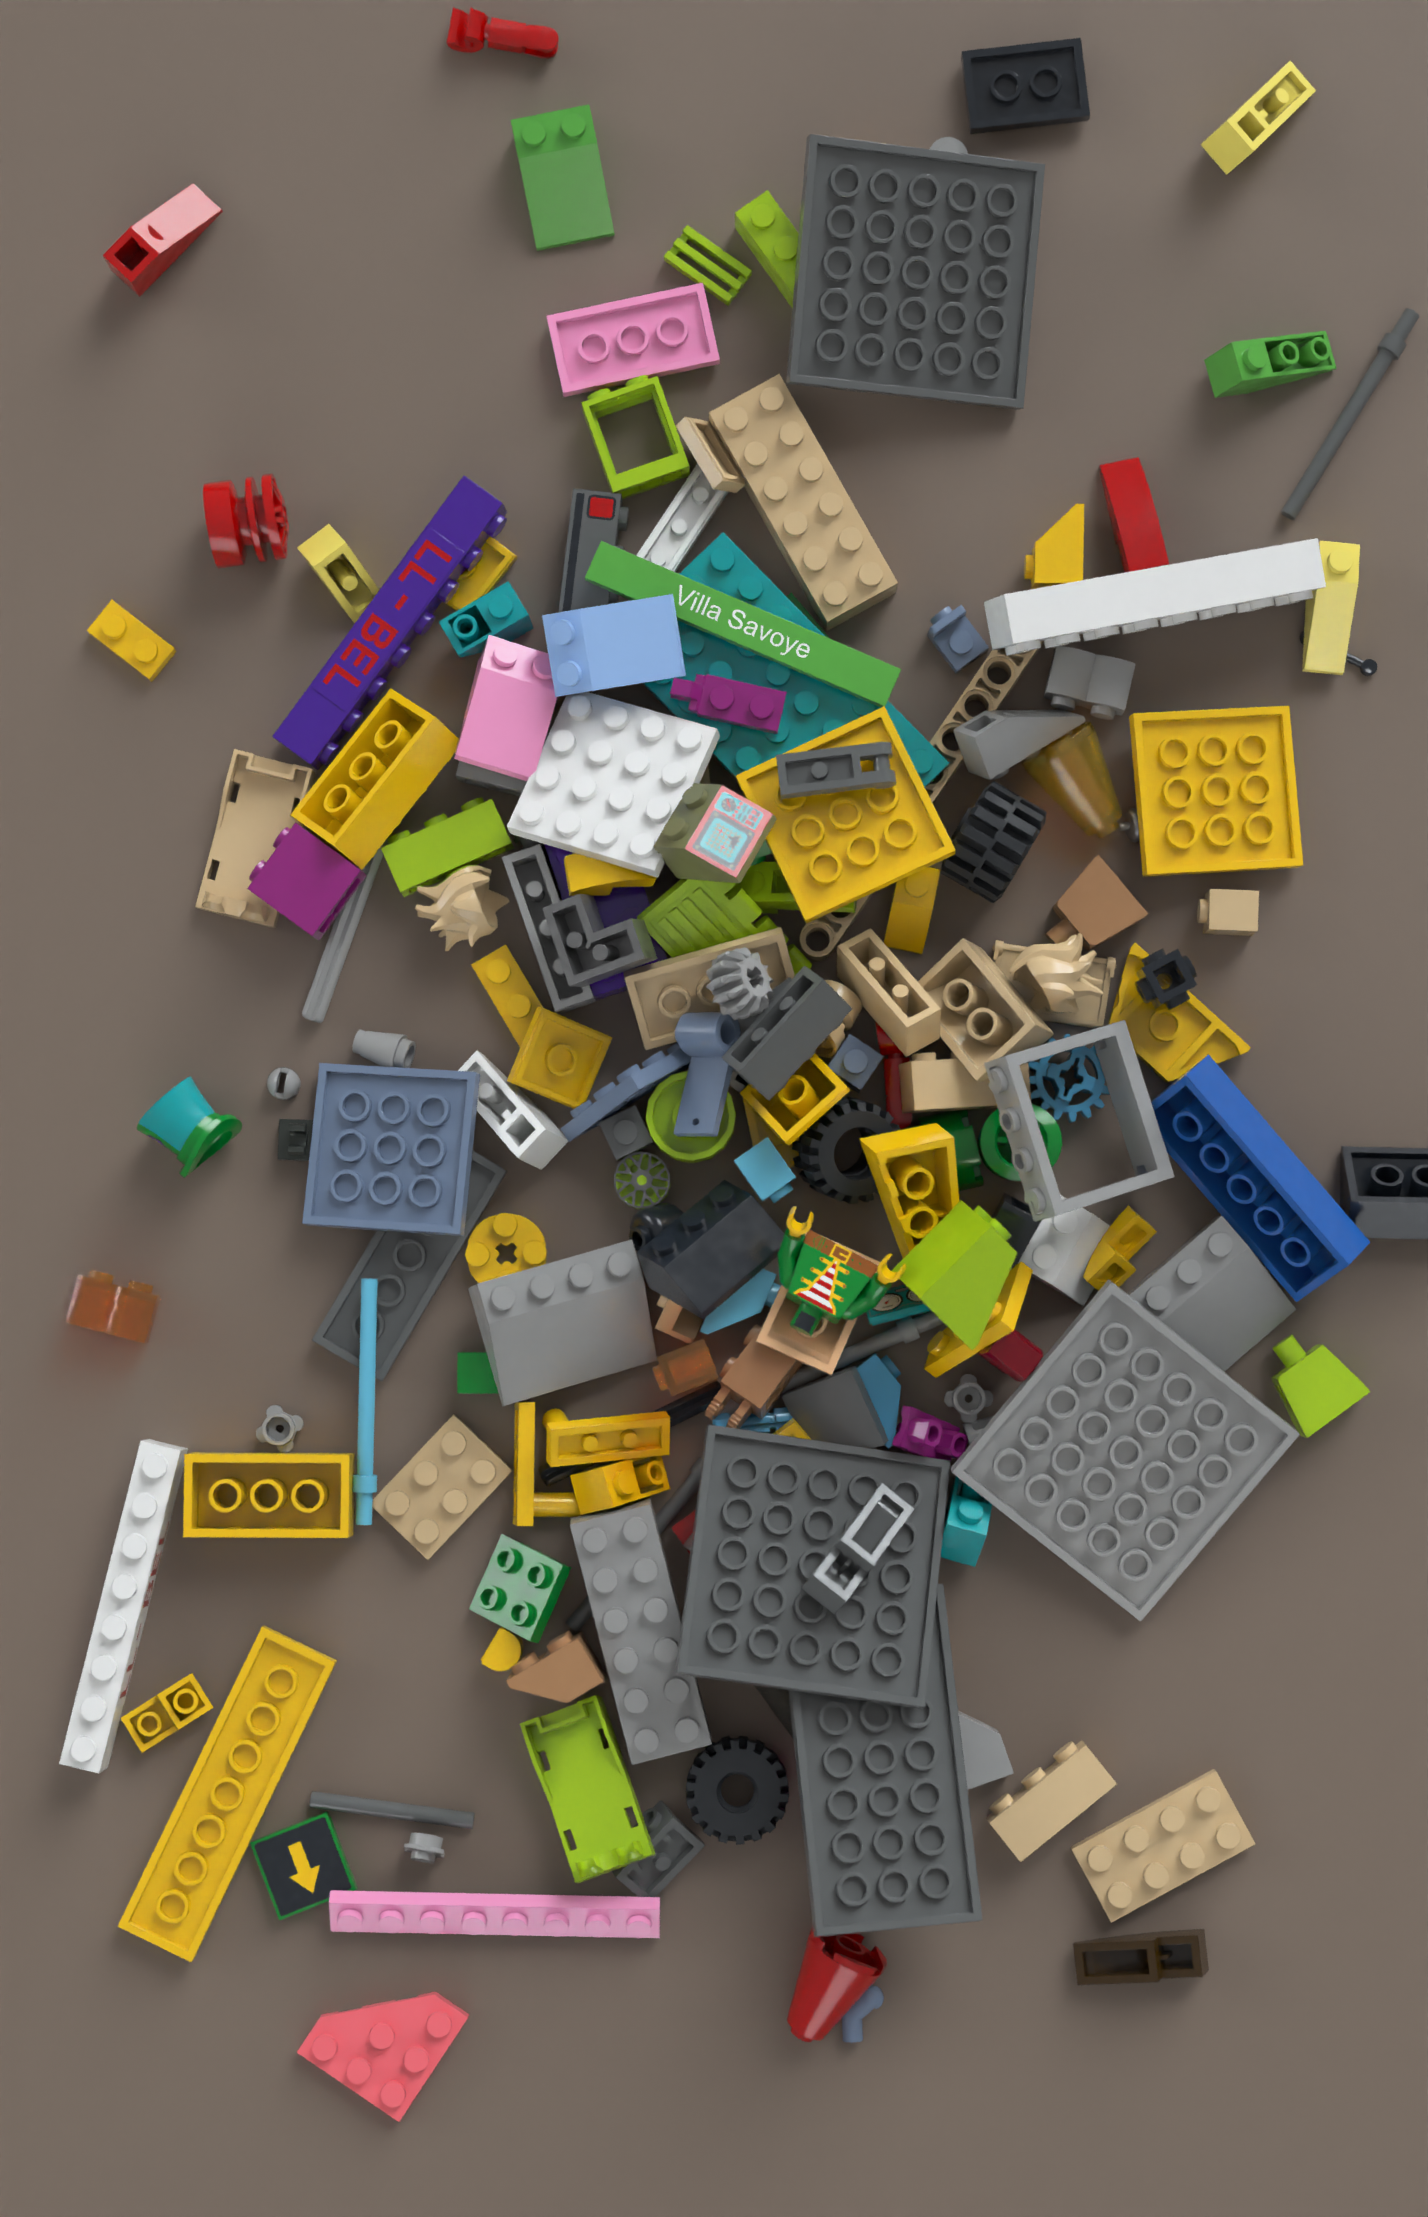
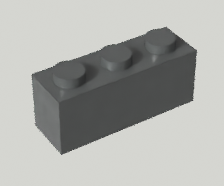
(787, 1033)

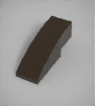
(1141, 1957)

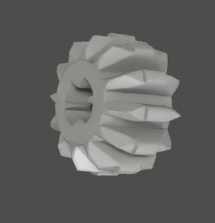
(740, 983)

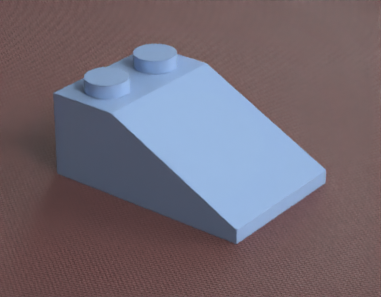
(614, 645)

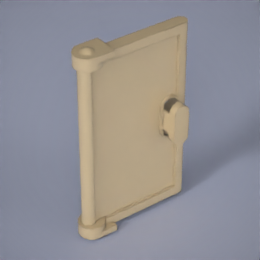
(1091, 1008)

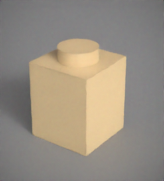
(1229, 912)

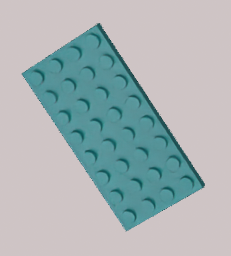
(809, 706)

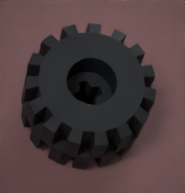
(993, 841)

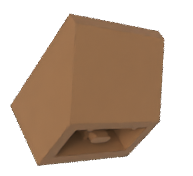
(561, 1672)

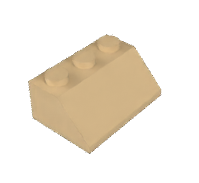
(981, 1009)

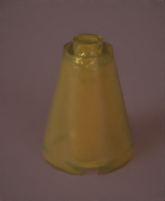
(1078, 780)

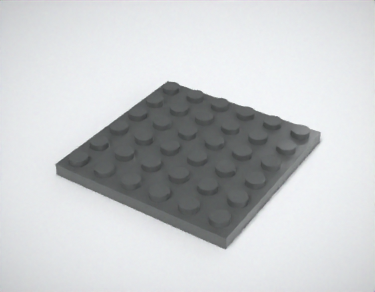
(915, 272)
(760, 1531)

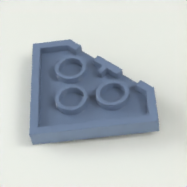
(632, 1086)

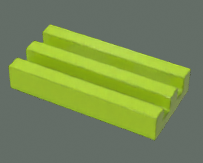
(717, 253)

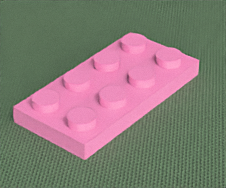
(633, 338)

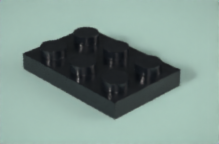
(1025, 86)

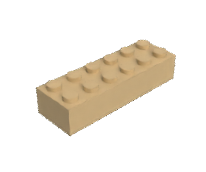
(803, 503)

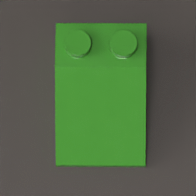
(562, 177)

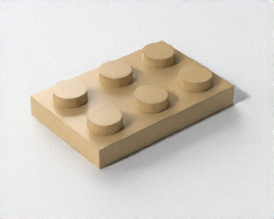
(441, 1486)

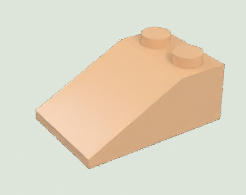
(819, 1350)

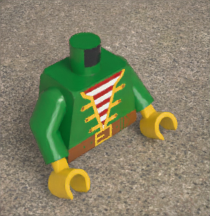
(828, 1277)

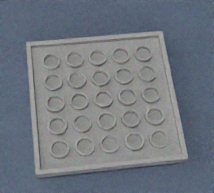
(1124, 1450)

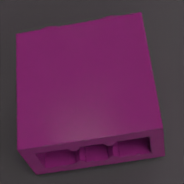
(305, 880)

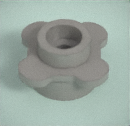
(980, 1398)
(268, 1431)
(424, 1847)

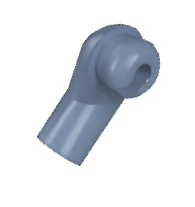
(852, 2021)

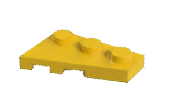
(948, 1350)

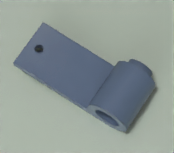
(705, 1039)

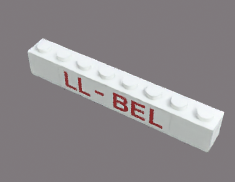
(123, 1606)

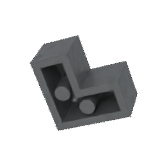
(589, 949)

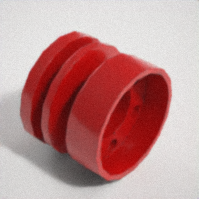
(245, 521)

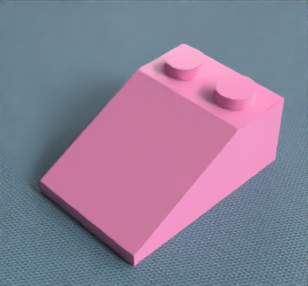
(507, 709)

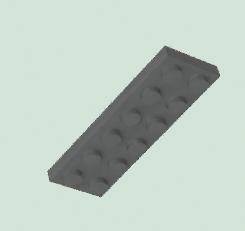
(408, 1276)

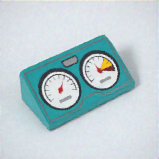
(896, 1304)

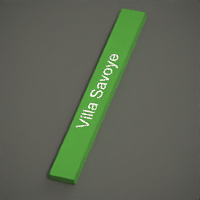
(746, 625)

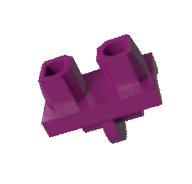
(928, 1436)

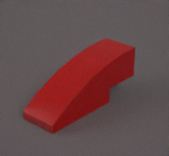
(1133, 515)

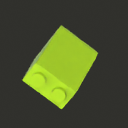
(960, 1270)

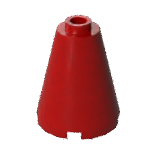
(830, 1981)

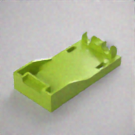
(588, 1788)

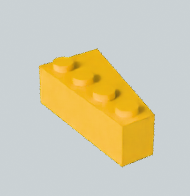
(914, 1179)

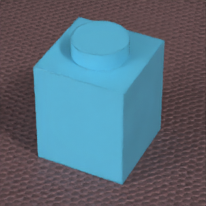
(766, 1171)

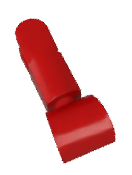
(471, 30)
(892, 1078)

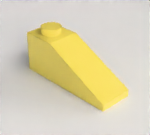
(1258, 118)
(1331, 610)

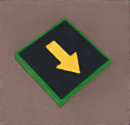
(303, 1865)

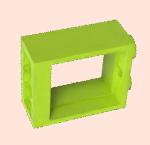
(649, 475)

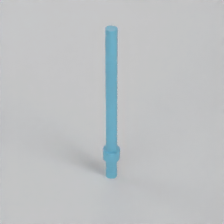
(365, 1481)

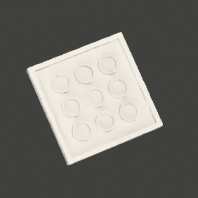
(611, 780)

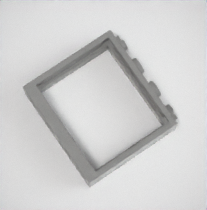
(1130, 1104)

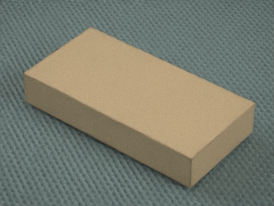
(711, 454)

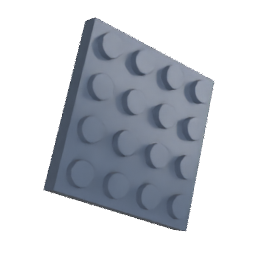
(391, 1149)

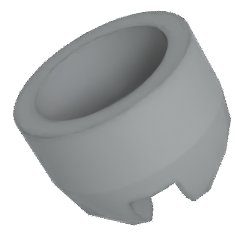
(291, 1087)

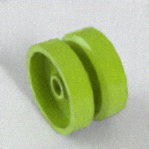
(662, 1117)

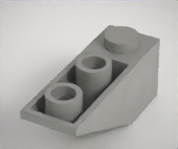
(1005, 737)

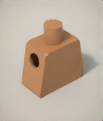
(1095, 907)

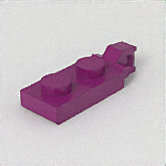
(732, 701)

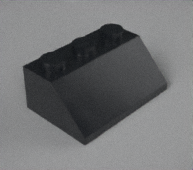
(1385, 1190)
(711, 1250)

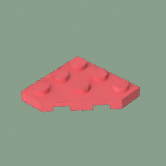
(385, 2047)

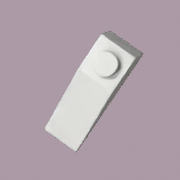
(513, 1115)

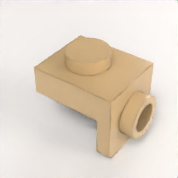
(677, 1321)

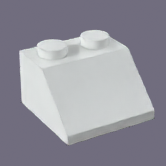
(1062, 1251)

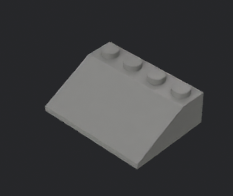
(1215, 1294)
(565, 1322)

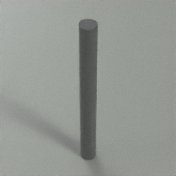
(392, 1810)

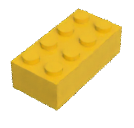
(376, 778)
(268, 1495)

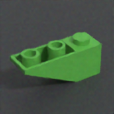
(1268, 362)

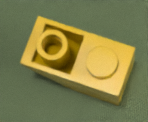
(619, 1483)

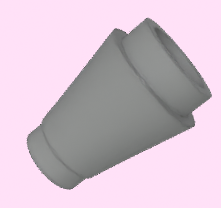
(385, 1048)

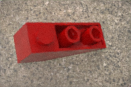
(160, 238)

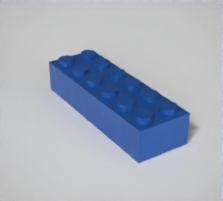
(1255, 1180)

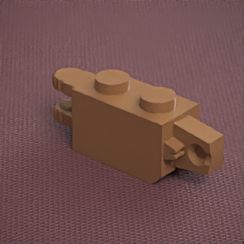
(753, 1380)

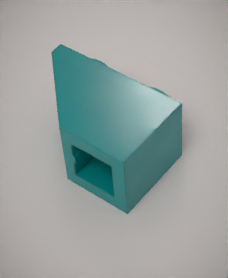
(493, 614)
(965, 1524)

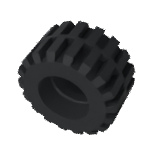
(818, 1145)

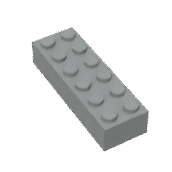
(639, 1630)

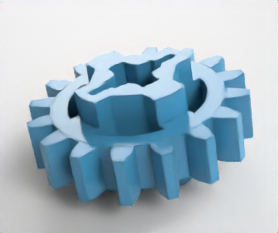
(1087, 1083)

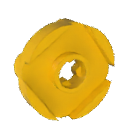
(504, 1229)

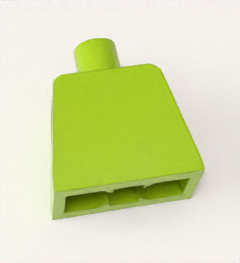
(1314, 1385)

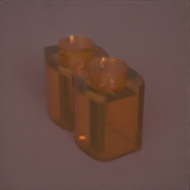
(112, 1307)

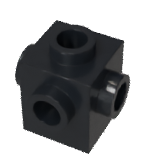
(1177, 968)

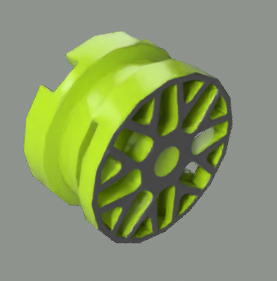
(642, 1180)

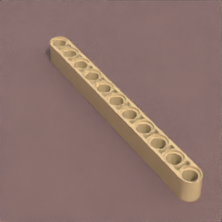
(979, 689)

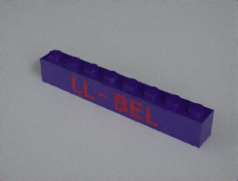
(391, 623)

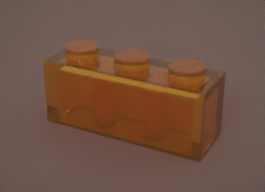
(685, 1368)

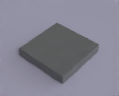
(837, 1410)

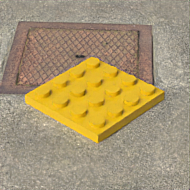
(1215, 790)
(853, 840)

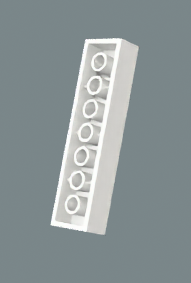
(1153, 594)

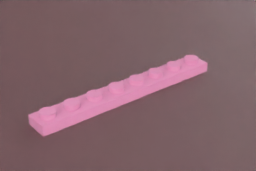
(494, 1914)

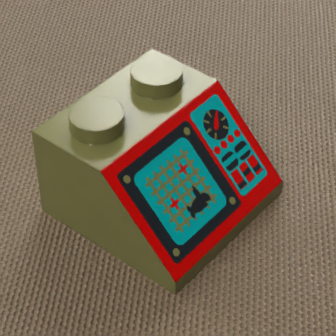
(713, 834)

